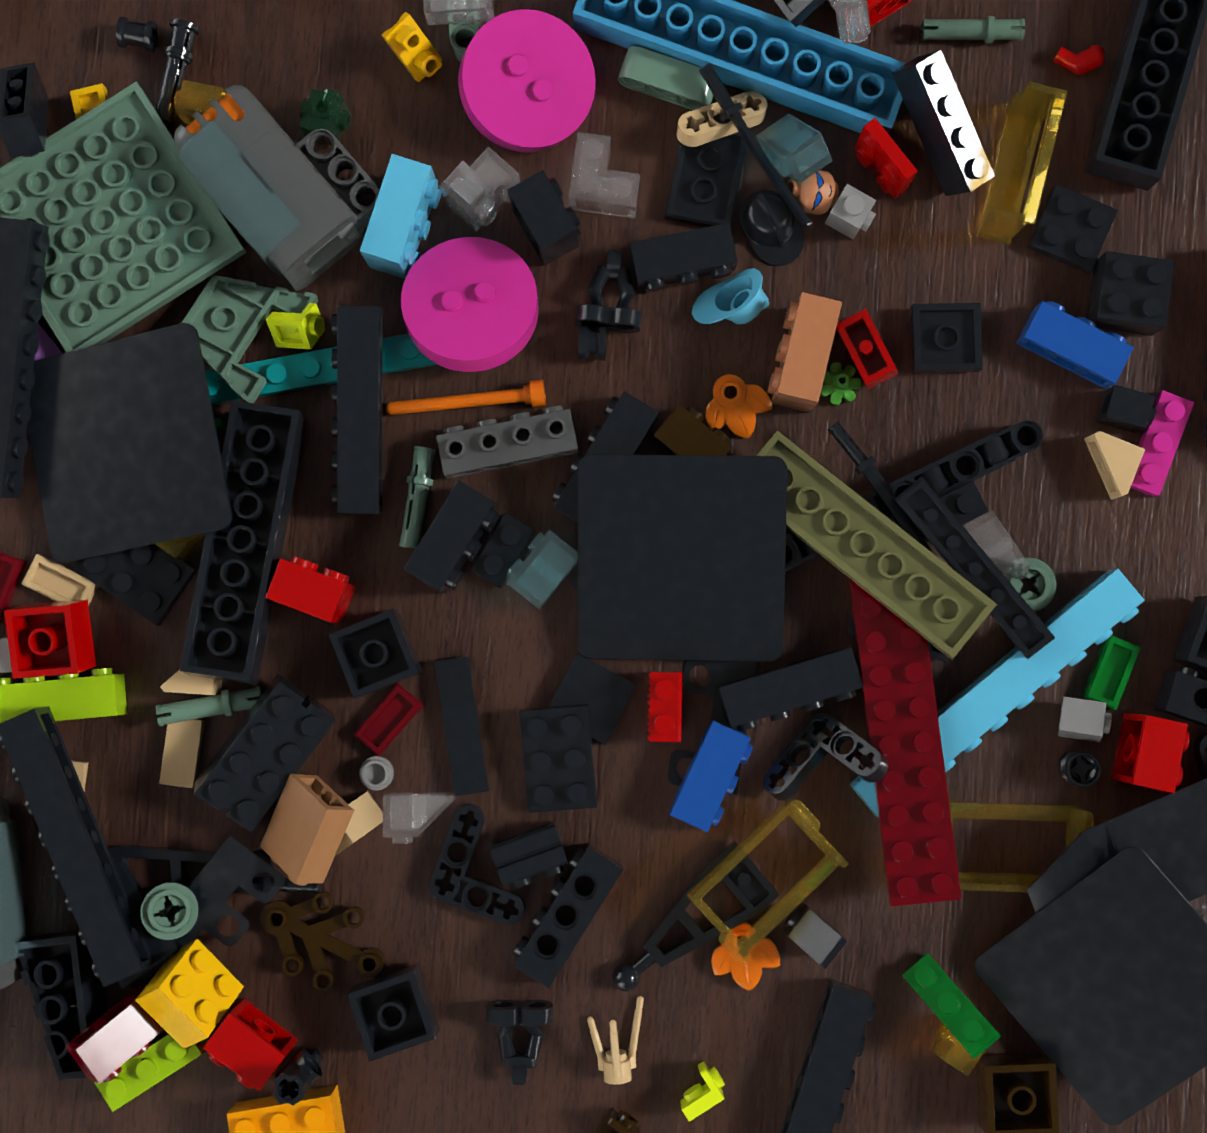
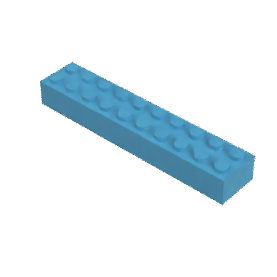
(756, 54)

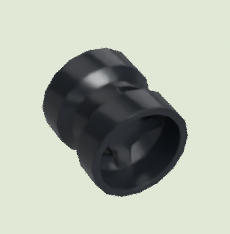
(1086, 767)

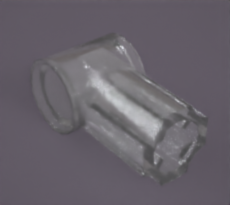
(852, 20)

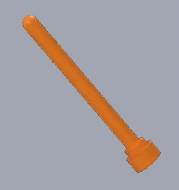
(530, 394)

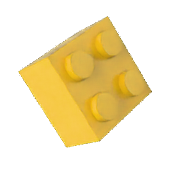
(190, 994)

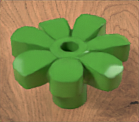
(835, 388)

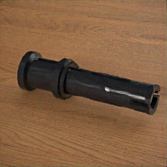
(177, 57)

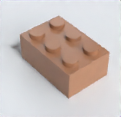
(804, 352)

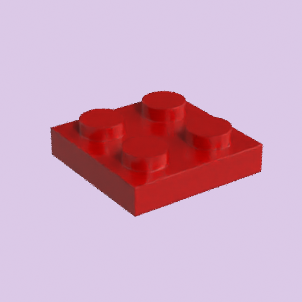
(885, 159)

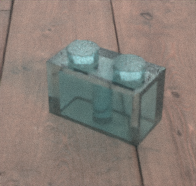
(794, 148)
(543, 568)

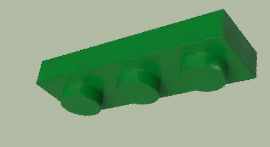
(951, 1006)

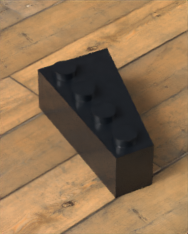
(64, 992)

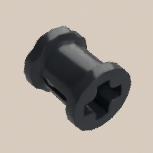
(136, 34)

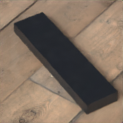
(461, 726)

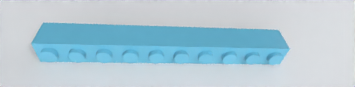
(1014, 677)

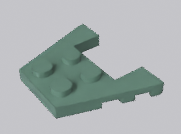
(229, 318)

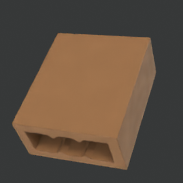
(306, 829)

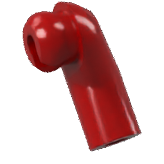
(1081, 62)

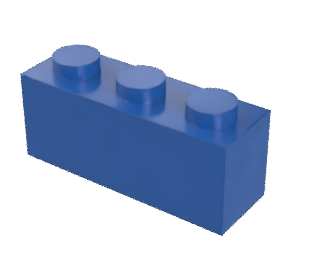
(1075, 344)
(711, 776)

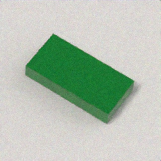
(1111, 672)

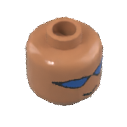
(815, 193)

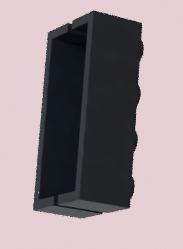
(263, 753)

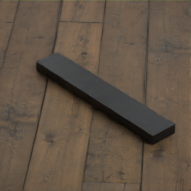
(975, 566)

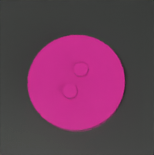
(526, 80)
(470, 304)

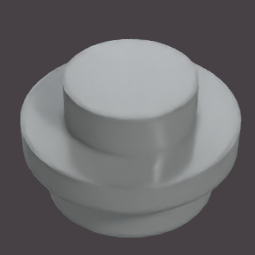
(376, 773)

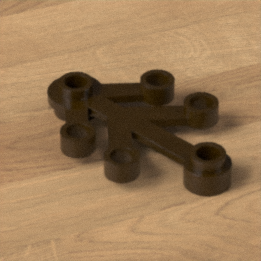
(317, 937)

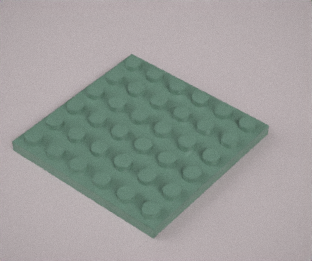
(120, 220)

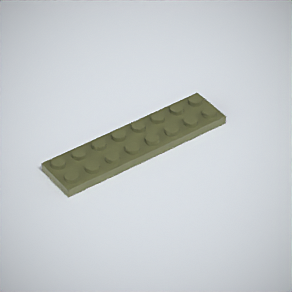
(878, 553)

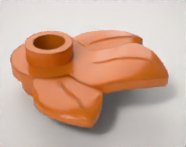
(737, 411)
(746, 975)

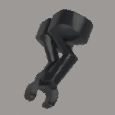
(618, 318)
(530, 1015)

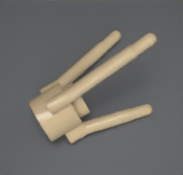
(617, 1063)

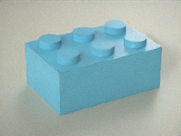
(400, 216)

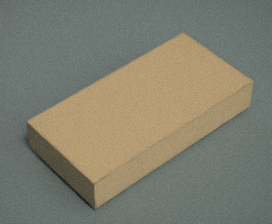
(58, 581)
(182, 753)

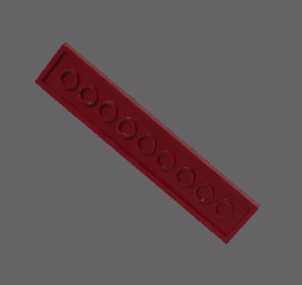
(906, 731)

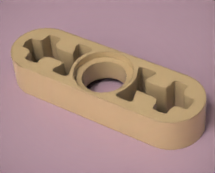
(713, 130)

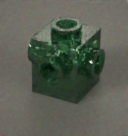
(324, 111)

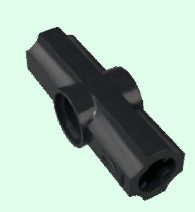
(298, 1076)

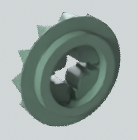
(1044, 584)
(155, 902)

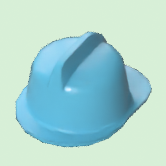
(735, 299)

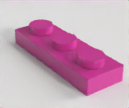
(1161, 442)

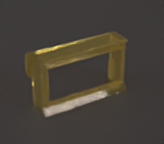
(1014, 160)
(1076, 819)
(809, 825)

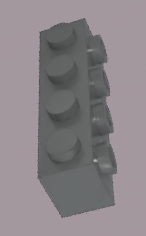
(507, 443)

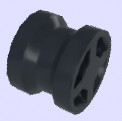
(592, 343)

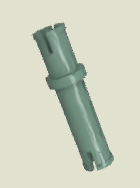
(973, 29)
(418, 490)
(207, 706)

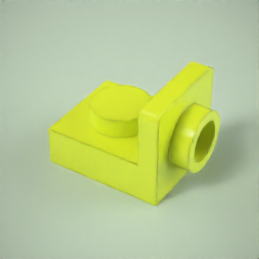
(296, 329)
(701, 1098)

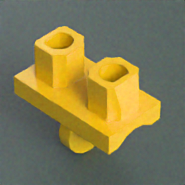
(413, 48)

